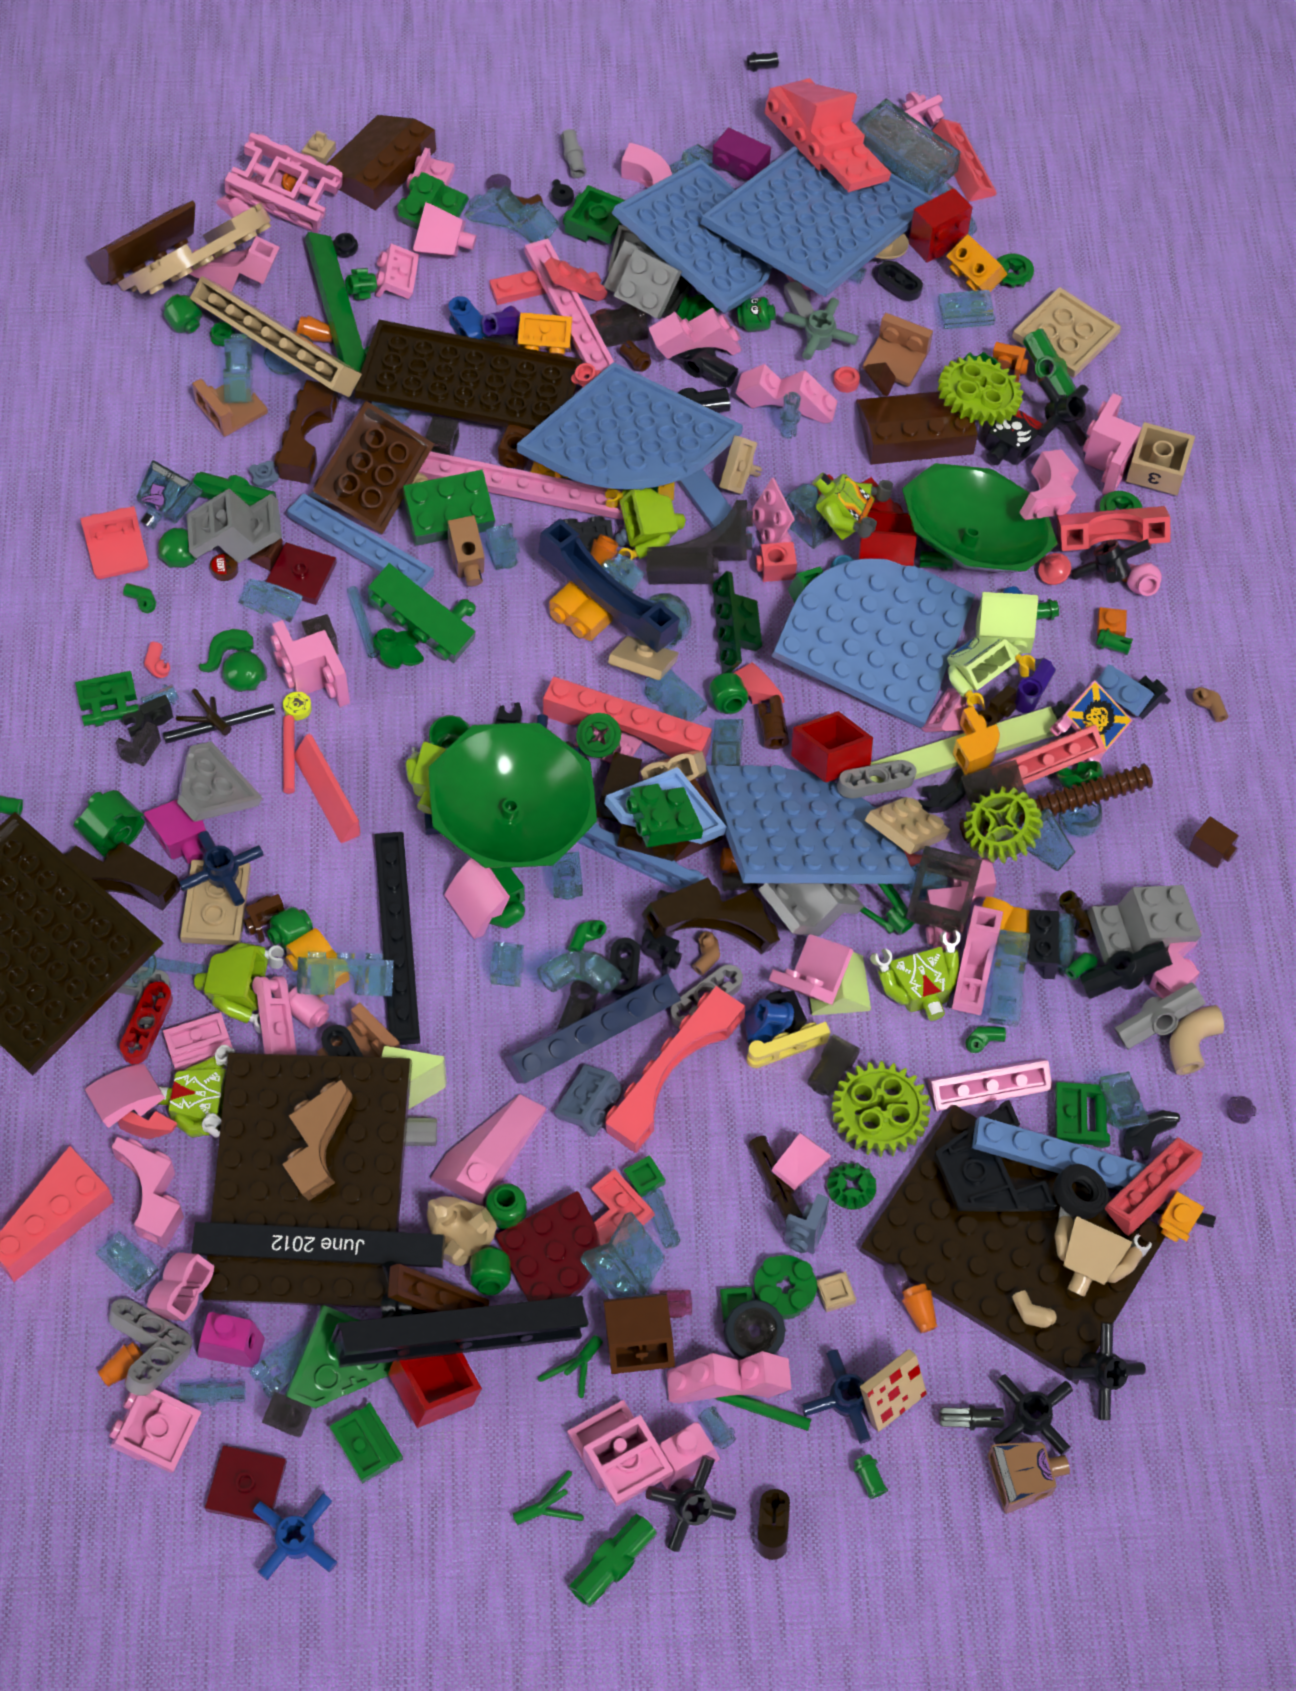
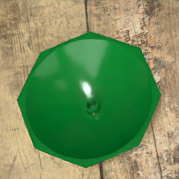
(976, 518)
(512, 795)

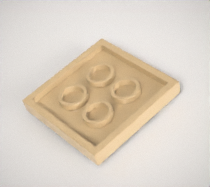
(1072, 328)

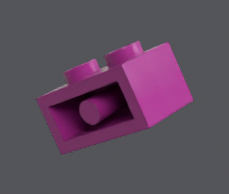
(740, 154)

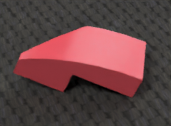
(757, 683)
(154, 1127)

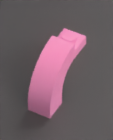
(643, 165)
(977, 960)

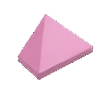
(947, 713)
(800, 1161)

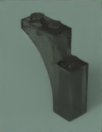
(699, 558)

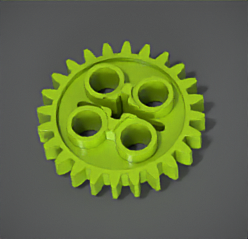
(980, 390)
(873, 1084)

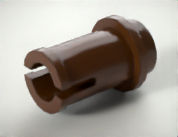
(639, 359)

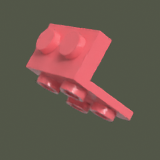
(114, 542)

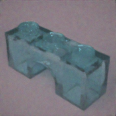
(318, 974)
(1008, 978)

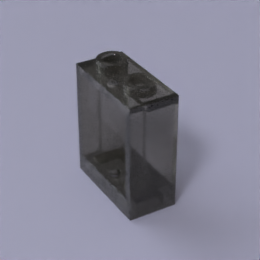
(949, 865)

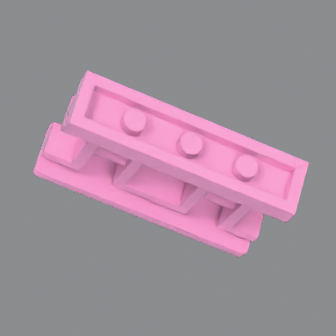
(276, 199)

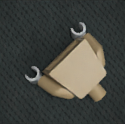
(1094, 1252)

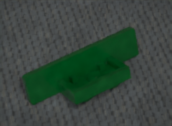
(736, 623)

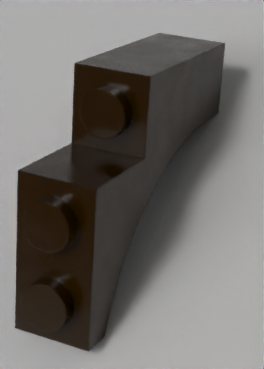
(622, 774)
(129, 873)
(702, 907)

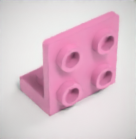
(817, 970)

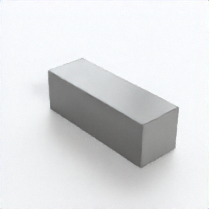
(797, 299)

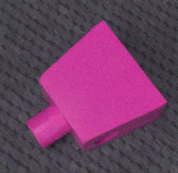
(175, 831)
(228, 1339)

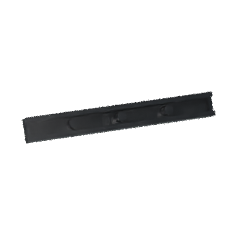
(458, 1331)

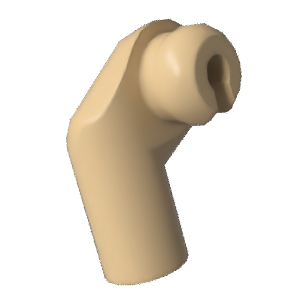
(1033, 1314)

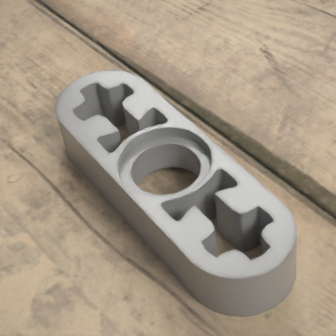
(901, 771)
(707, 985)

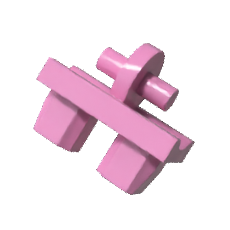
(919, 107)

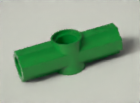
(1043, 355)
(215, 485)
(612, 1560)

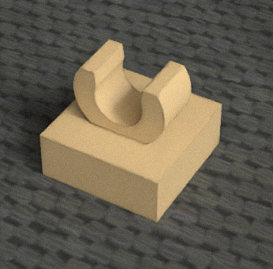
(319, 147)

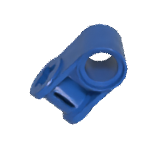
(465, 318)
(767, 1020)

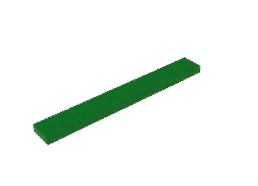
(335, 300)

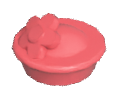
(1054, 569)

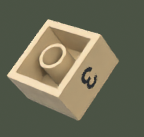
(1160, 458)

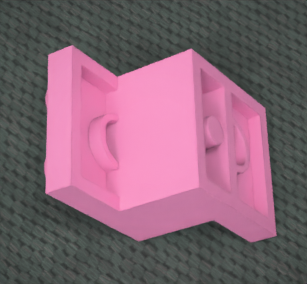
(1111, 444)
(310, 663)
(620, 1452)

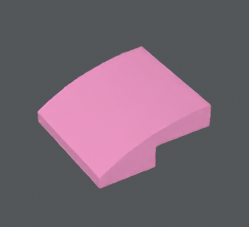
(476, 897)
(124, 1091)

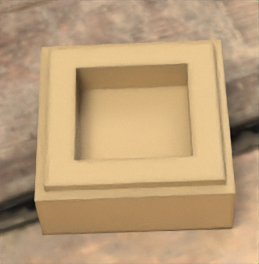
(835, 1292)

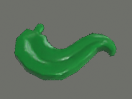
(226, 640)

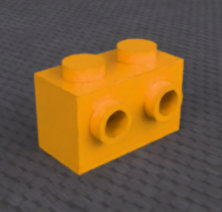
(976, 265)

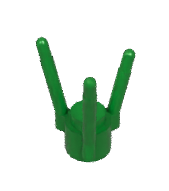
(896, 915)

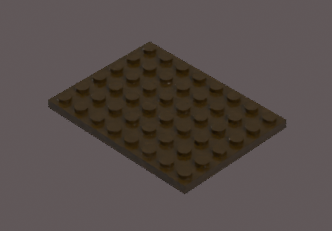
(59, 945)
(257, 1190)
(988, 1256)

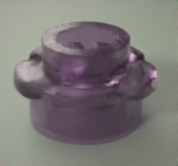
(1240, 1109)

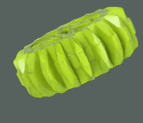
(1000, 810)

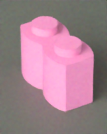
(179, 1290)

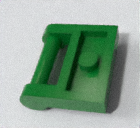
(1072, 1114)

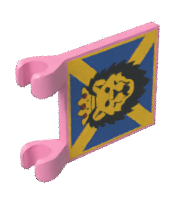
(1096, 708)

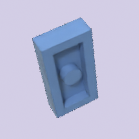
(1124, 690)

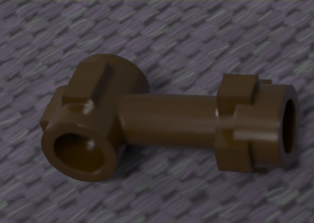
(1073, 905)

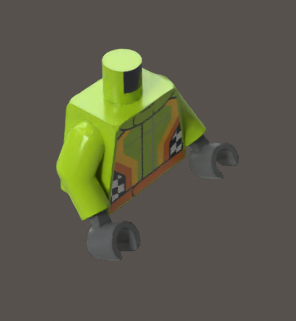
(847, 503)

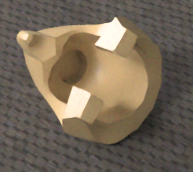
(464, 1224)

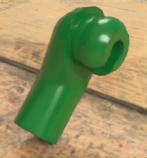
(464, 608)
(1084, 963)
(982, 1036)

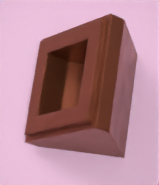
(881, 376)
(268, 556)

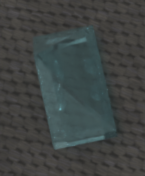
(1053, 846)

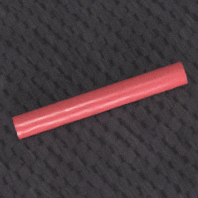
(288, 754)

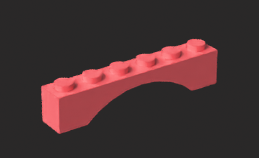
(674, 736)
(712, 1022)

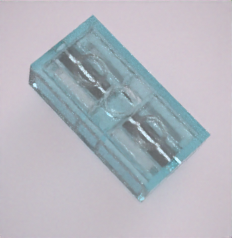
(908, 147)

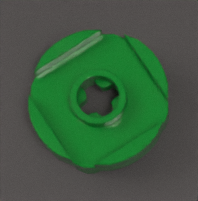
(788, 1268)

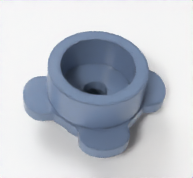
(268, 478)

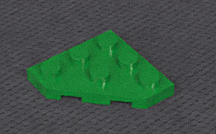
(318, 1373)

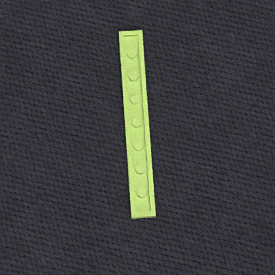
(1013, 734)

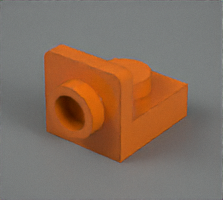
(1012, 358)

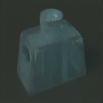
(808, 521)

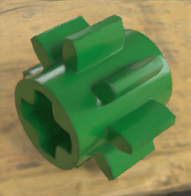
(361, 283)

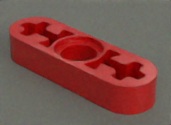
(149, 1035)

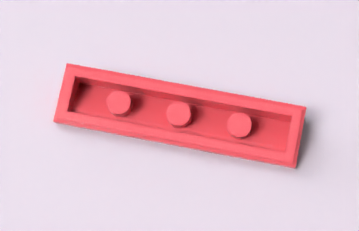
(970, 174)
(1059, 754)
(327, 790)
(1154, 1185)

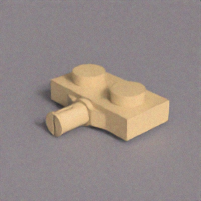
(739, 465)

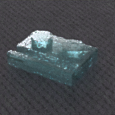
(966, 309)

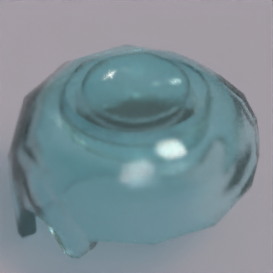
(1081, 822)

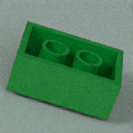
(443, 499)

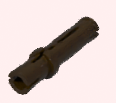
(762, 1150)

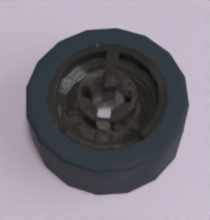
(759, 1314)

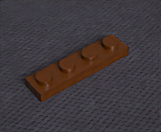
(428, 1292)

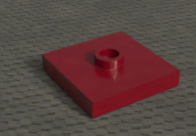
(302, 571)
(244, 1481)

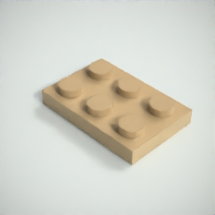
(908, 824)
(210, 912)

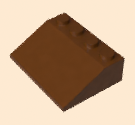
(382, 157)
(143, 243)
(914, 428)
(370, 468)

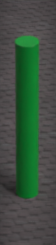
(767, 1411)

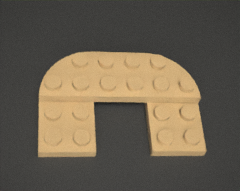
(179, 262)

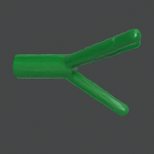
(581, 1359)
(540, 1508)

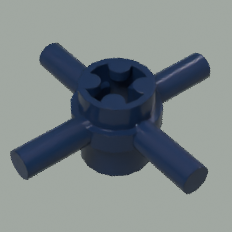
(223, 876)
(835, 1399)

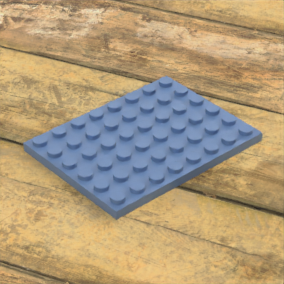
(811, 223)

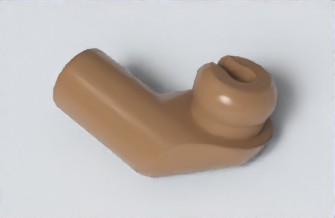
(1212, 701)
(709, 951)

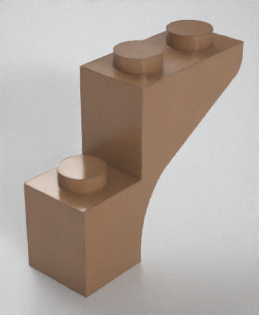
(317, 1124)

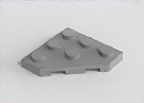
(213, 785)

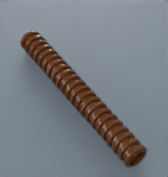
(1086, 794)

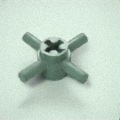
(820, 329)

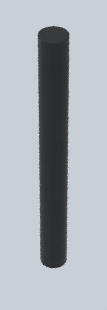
(233, 719)

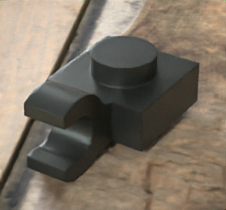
(155, 711)

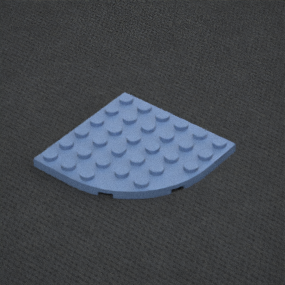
(669, 223)
(628, 434)
(877, 633)
(801, 829)

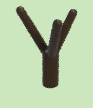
(212, 715)

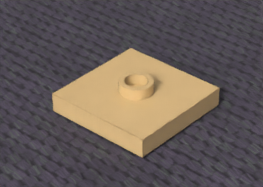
(640, 658)

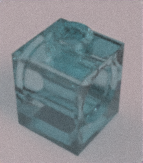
(567, 866)
(507, 964)

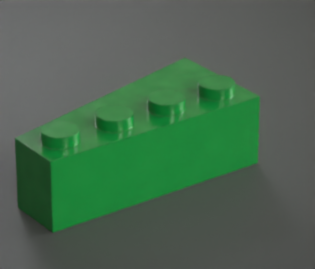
(419, 614)

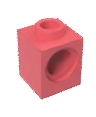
(777, 561)

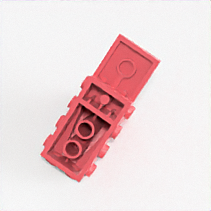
(822, 129)

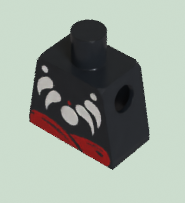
(1013, 439)

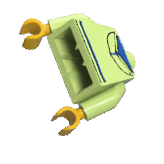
(982, 661)

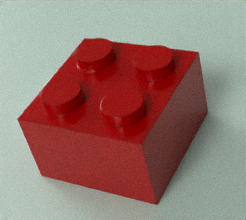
(940, 224)
(891, 539)
(831, 746)
(435, 1386)

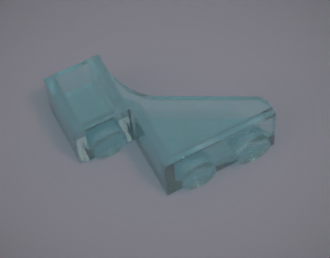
(504, 209)
(238, 375)

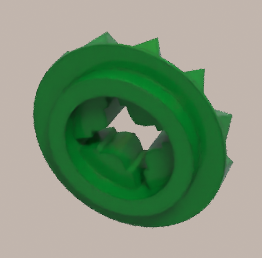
(1016, 263)
(1119, 499)
(585, 735)
(852, 1198)

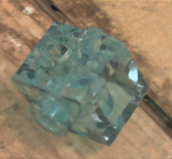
(624, 571)

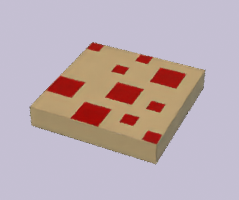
(893, 1390)

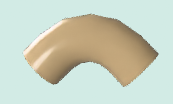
(1188, 1035)

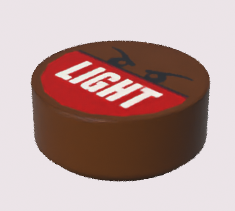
(224, 567)

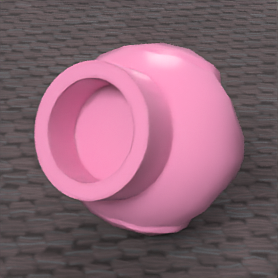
(1144, 579)

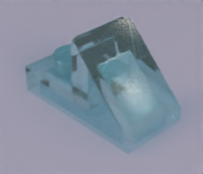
(1123, 1101)

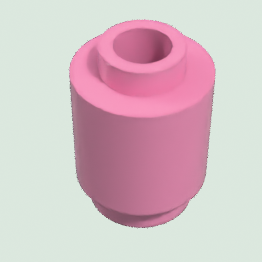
(308, 1009)

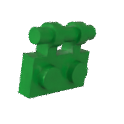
(103, 692)

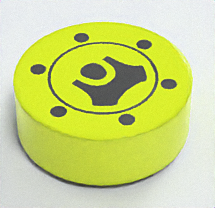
(297, 705)

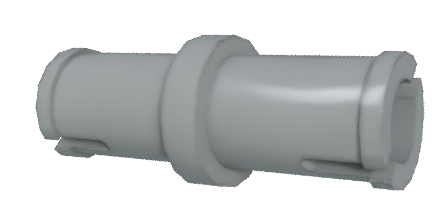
(573, 153)

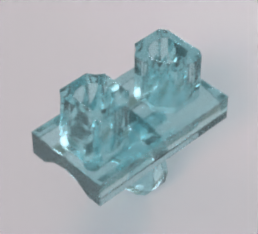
(127, 1261)

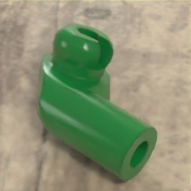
(143, 595)
(510, 915)
(586, 932)

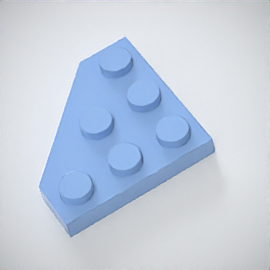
(674, 778)

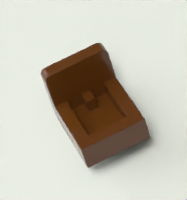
(260, 914)

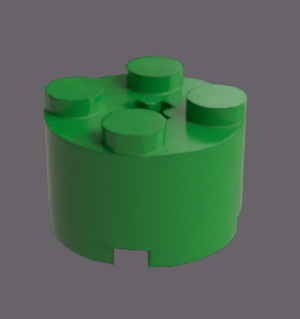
(109, 821)

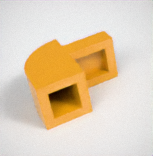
(979, 745)

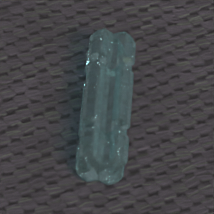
(663, 1219)

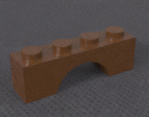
(314, 407)

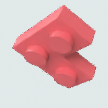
(619, 1200)

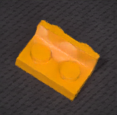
(545, 332)

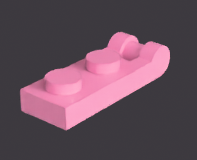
(275, 1015)

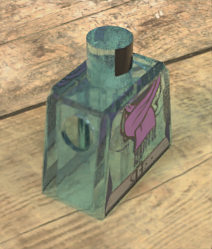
(165, 495)

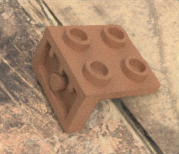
(901, 346)
(226, 416)
(367, 1033)

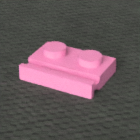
(196, 1040)

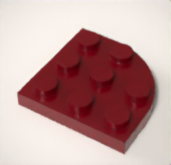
(549, 1248)

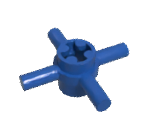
(294, 1549)

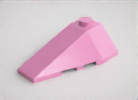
(489, 1151)

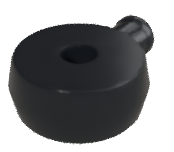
(561, 194)

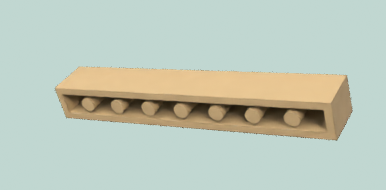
(275, 336)

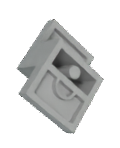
(642, 279)
(233, 526)
(811, 906)
(1143, 920)

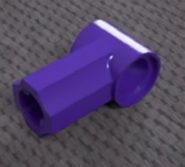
(502, 322)
(1032, 687)

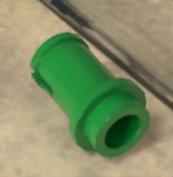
(935, 560)
(1047, 610)
(1114, 641)
(10, 805)
(870, 1476)

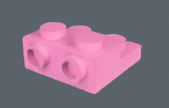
(154, 1429)

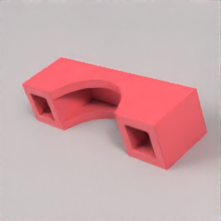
(1085, 529)

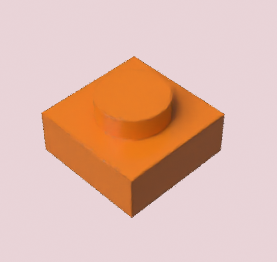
(1113, 619)

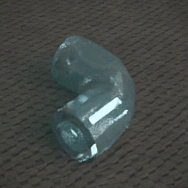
(579, 967)

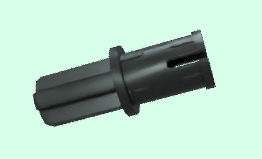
(971, 1417)

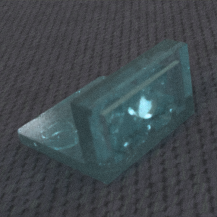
(626, 1262)

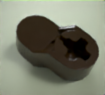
(773, 1538)

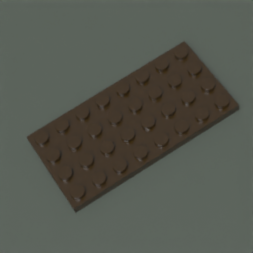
(464, 376)

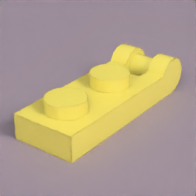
(787, 1044)

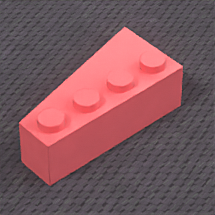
(52, 1214)

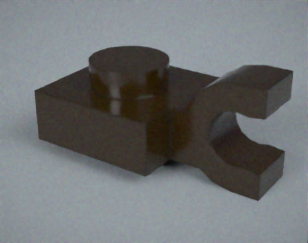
(1000, 706)

